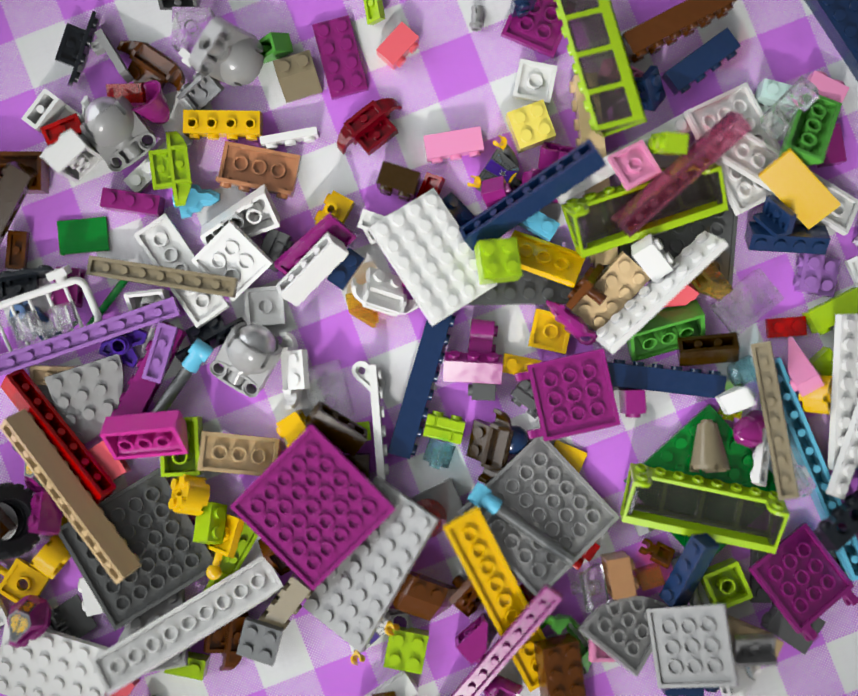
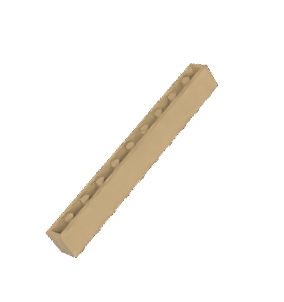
(585, 132)
(70, 495)

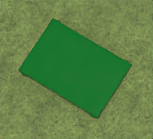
(83, 235)

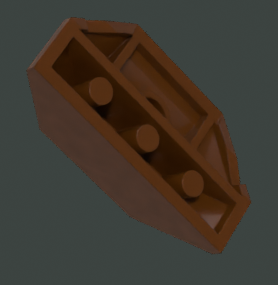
(423, 596)

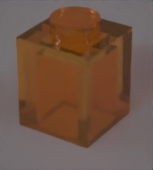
(649, 576)

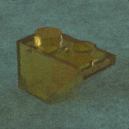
(712, 282)
(362, 313)

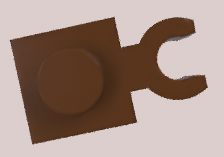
(659, 553)

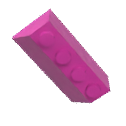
(145, 435)

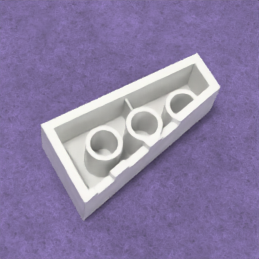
(251, 214)

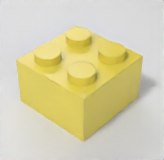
(530, 126)

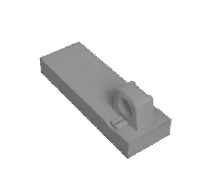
(102, 45)

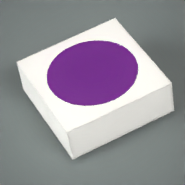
(401, 619)

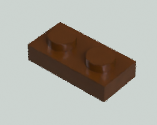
(17, 249)

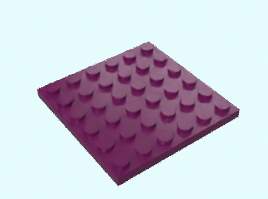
(313, 507)

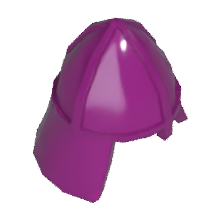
(156, 108)
(749, 429)
(503, 687)

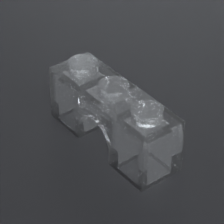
(799, 95)
(28, 326)

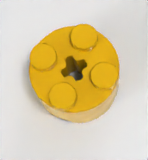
(820, 399)
(189, 495)
(51, 557)

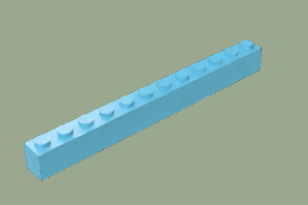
(808, 455)

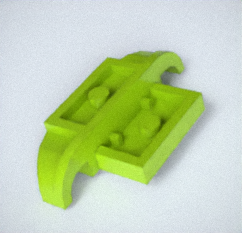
(171, 168)

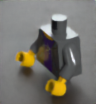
(501, 163)

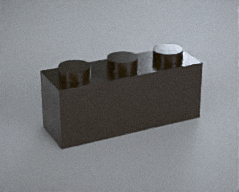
(708, 349)
(337, 428)

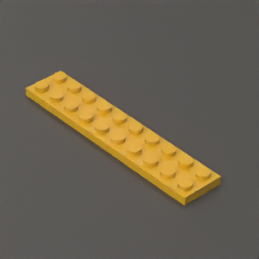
(493, 584)

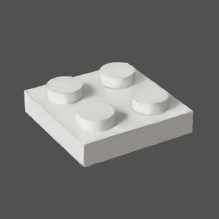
(534, 81)
(264, 306)

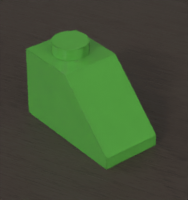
(275, 46)

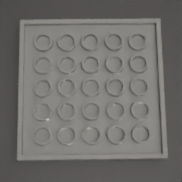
(554, 499)

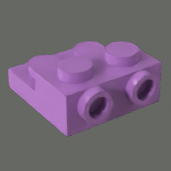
(816, 274)

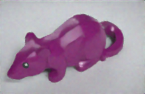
(573, 324)

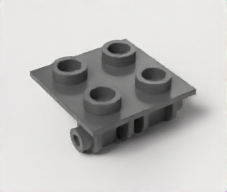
(71, 618)

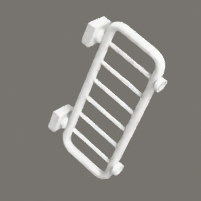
(62, 281)

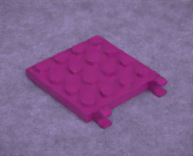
(571, 395)
(803, 580)

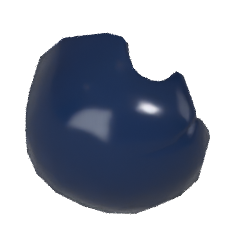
(519, 440)

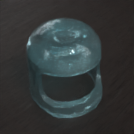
(741, 371)

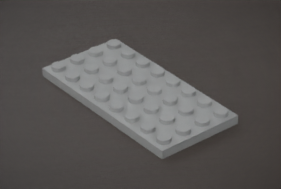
(367, 581)

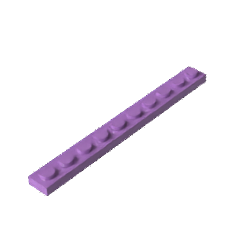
(88, 335)

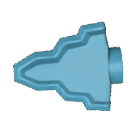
(197, 200)

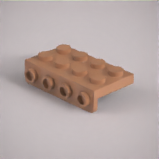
(255, 166)

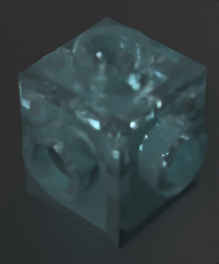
(438, 453)

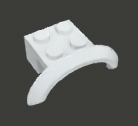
(48, 109)

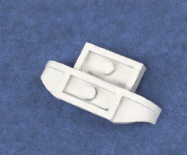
(383, 293)
(294, 370)

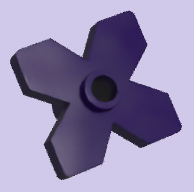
(124, 346)

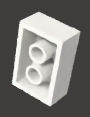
(72, 156)

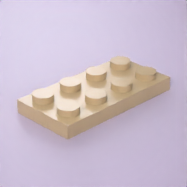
(620, 284)
(236, 453)

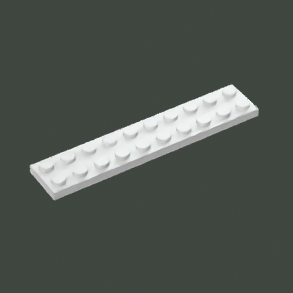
(186, 625)

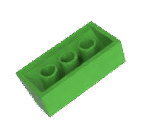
(812, 130)
(663, 329)

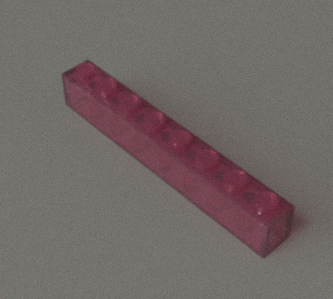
(681, 173)

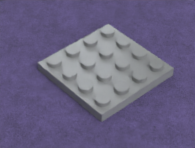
(692, 646)

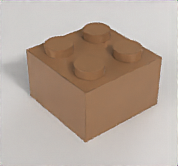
(619, 574)

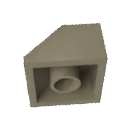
(297, 76)

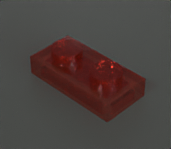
(132, 91)

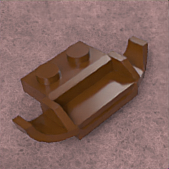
(151, 64)
(226, 641)

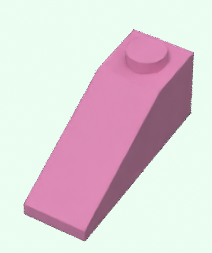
(802, 373)

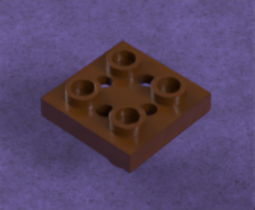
(586, 287)
(465, 597)

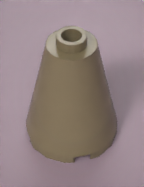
(708, 449)

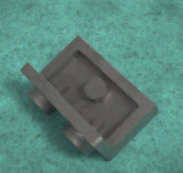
(200, 91)
(755, 650)

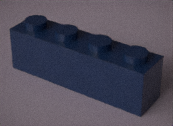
(702, 60)
(800, 241)
(689, 570)

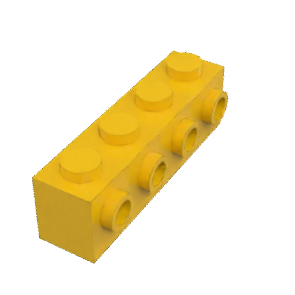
(222, 124)

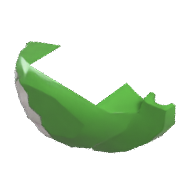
(558, 623)

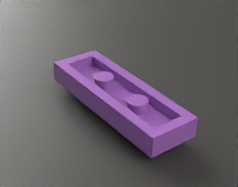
(160, 353)

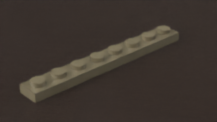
(162, 276)
(775, 421)

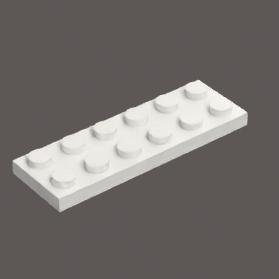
(169, 249)

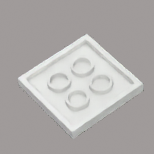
(233, 255)

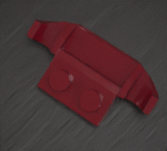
(369, 126)

